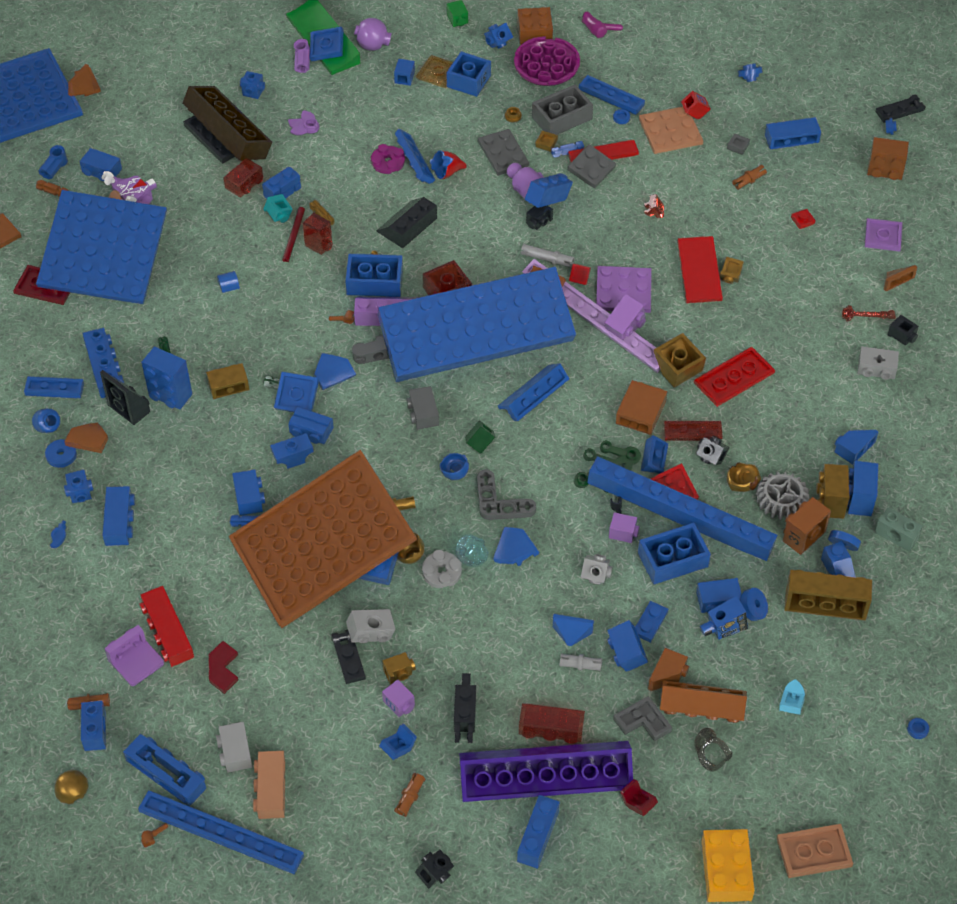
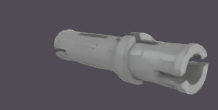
(554, 257)

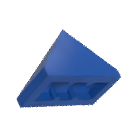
(572, 628)

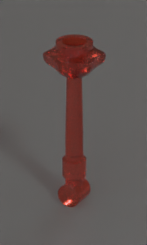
(848, 313)

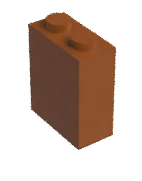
(641, 407)

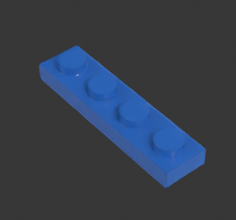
(611, 94)
(413, 154)

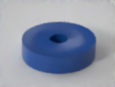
(63, 460)
(849, 541)
(754, 604)

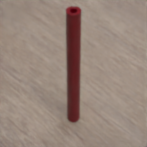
(293, 235)

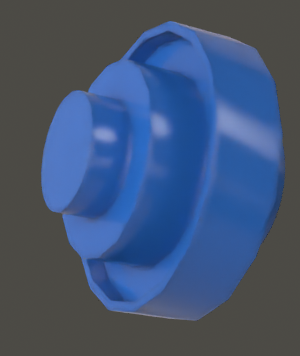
(750, 72)

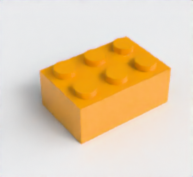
(727, 865)

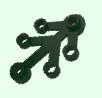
(623, 459)

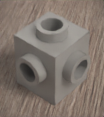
(591, 573)

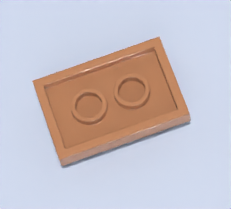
(814, 850)

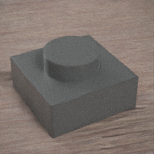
(738, 144)

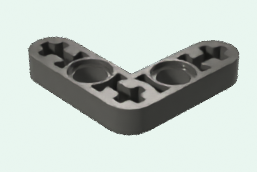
(493, 503)

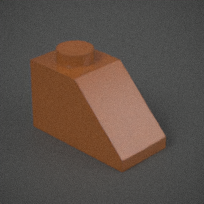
(669, 668)

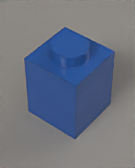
(404, 72)

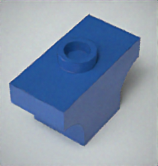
(292, 451)

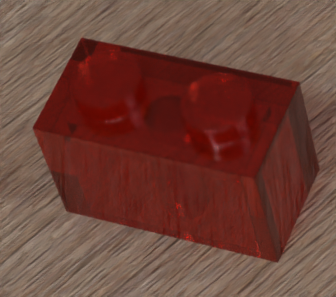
(243, 177)
(317, 233)

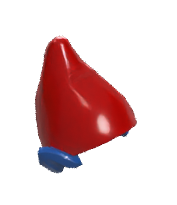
(446, 164)

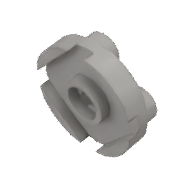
(443, 579)

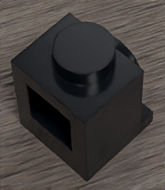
(539, 216)
(903, 330)

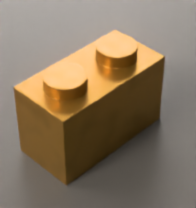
(227, 381)

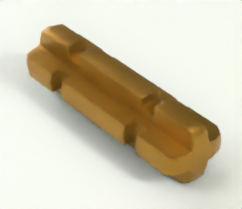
(320, 210)

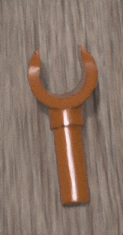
(348, 318)
(147, 836)

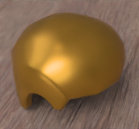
(416, 550)
(71, 786)

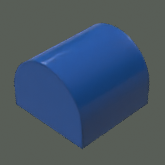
(228, 281)

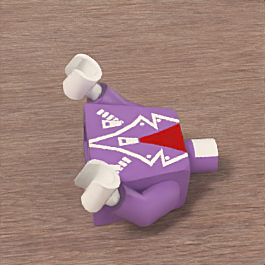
(131, 188)

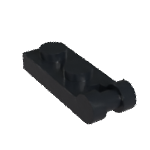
(900, 108)
(348, 658)

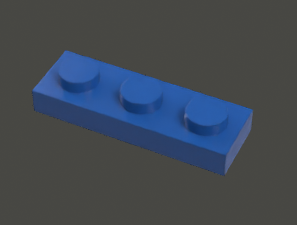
(54, 387)

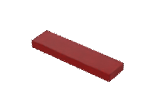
(612, 151)

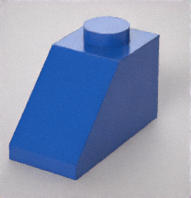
(855, 444)
(837, 560)

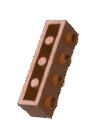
(703, 701)

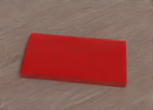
(699, 269)
(734, 376)

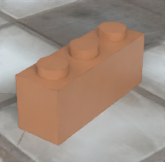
(270, 785)

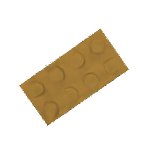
(828, 595)

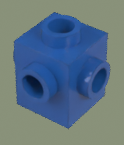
(498, 35)
(252, 84)
(78, 486)

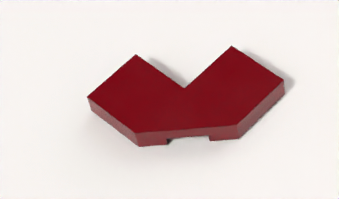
(218, 673)

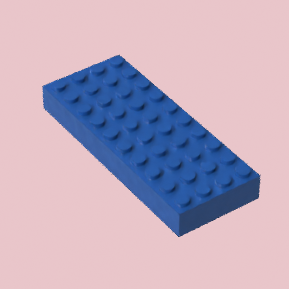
(476, 324)

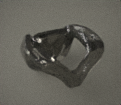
(702, 740)

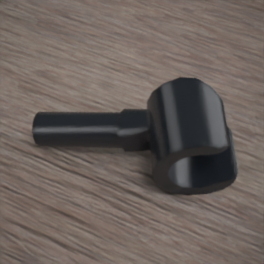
(616, 506)

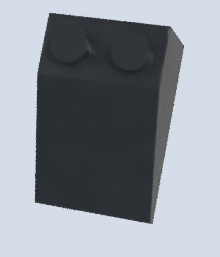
(124, 399)

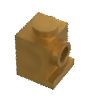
(398, 667)

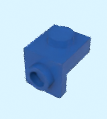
(399, 743)

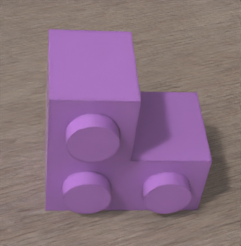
(626, 317)

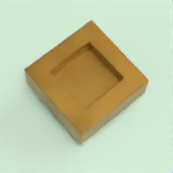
(546, 141)

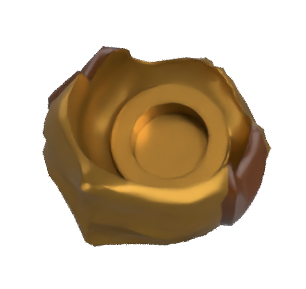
(743, 477)

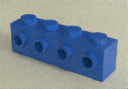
(101, 356)

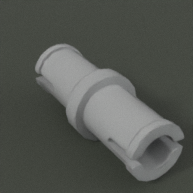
(581, 662)

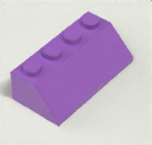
(367, 308)

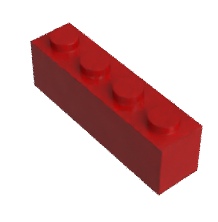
(166, 625)

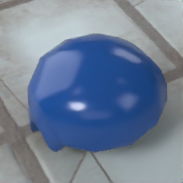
(457, 463)

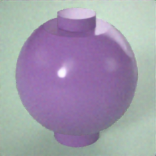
(372, 34)

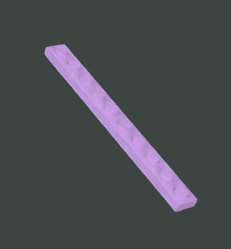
(597, 316)

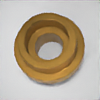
(513, 114)

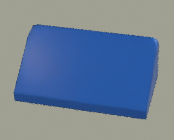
(654, 455)

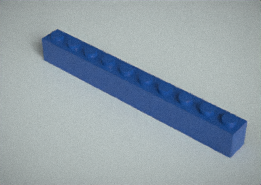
(682, 508)

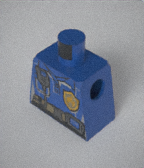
(726, 619)

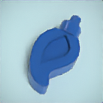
(58, 535)

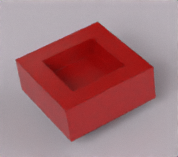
(803, 218)
(579, 274)

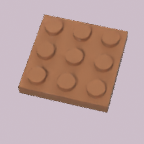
(670, 130)

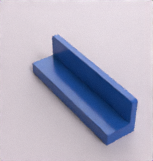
(534, 391)

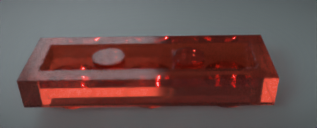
(691, 430)

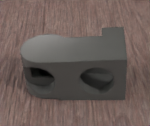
(370, 351)

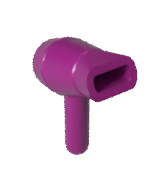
(598, 28)

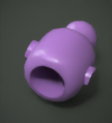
(522, 177)

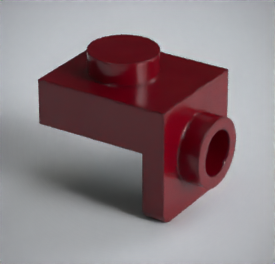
(637, 798)

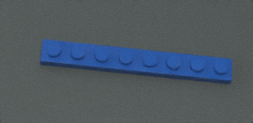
(221, 832)

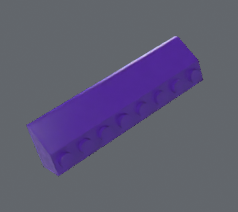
(545, 771)

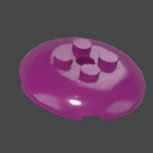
(546, 61)

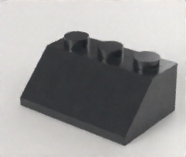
(409, 221)

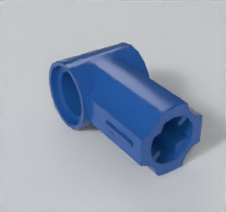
(54, 162)

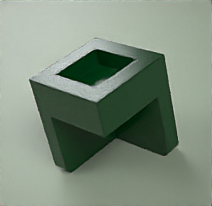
(480, 437)

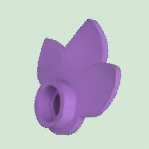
(305, 125)

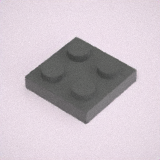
(591, 166)

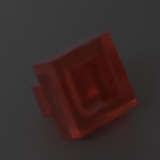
(654, 207)

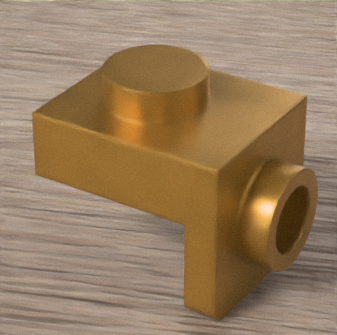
(731, 270)

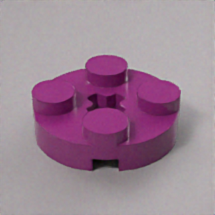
(395, 164)

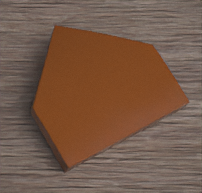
(87, 437)

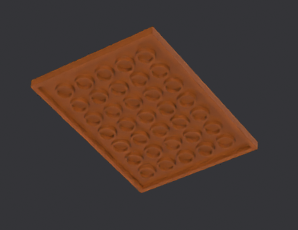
(322, 538)

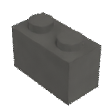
(423, 408)

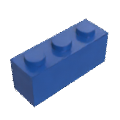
(792, 133)
(548, 190)
(118, 516)
(538, 831)

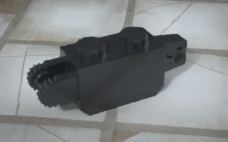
(465, 708)

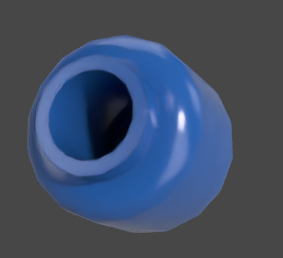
(46, 420)

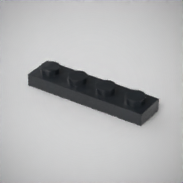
(208, 139)

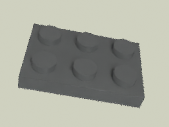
(502, 151)

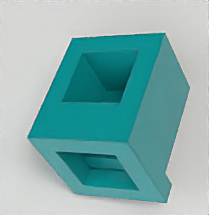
(280, 211)

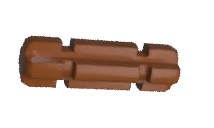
(49, 187)

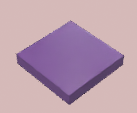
(883, 234)

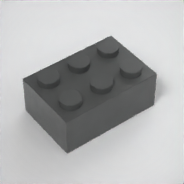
(562, 110)

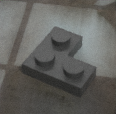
(646, 714)

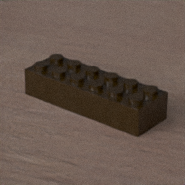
(227, 122)

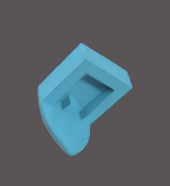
(793, 698)

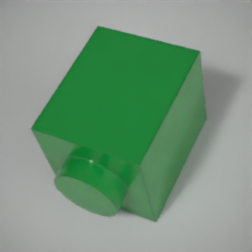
(457, 13)

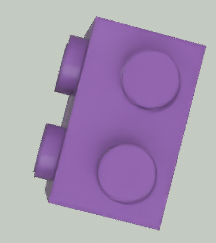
(133, 656)

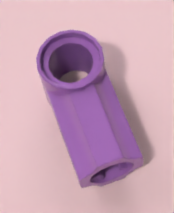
(302, 55)

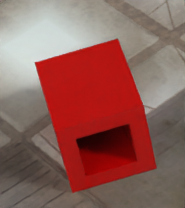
(695, 105)

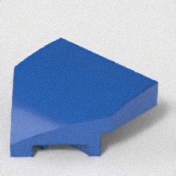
(333, 370)
(514, 547)

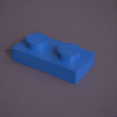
(651, 621)

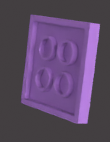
(618, 281)

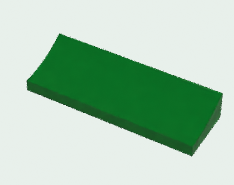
(314, 17)

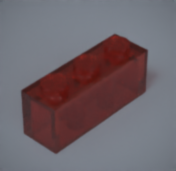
(551, 723)

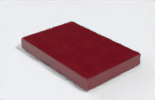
(27, 287)

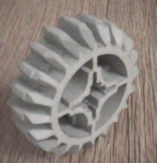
(774, 487)

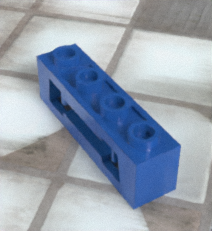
(140, 757)

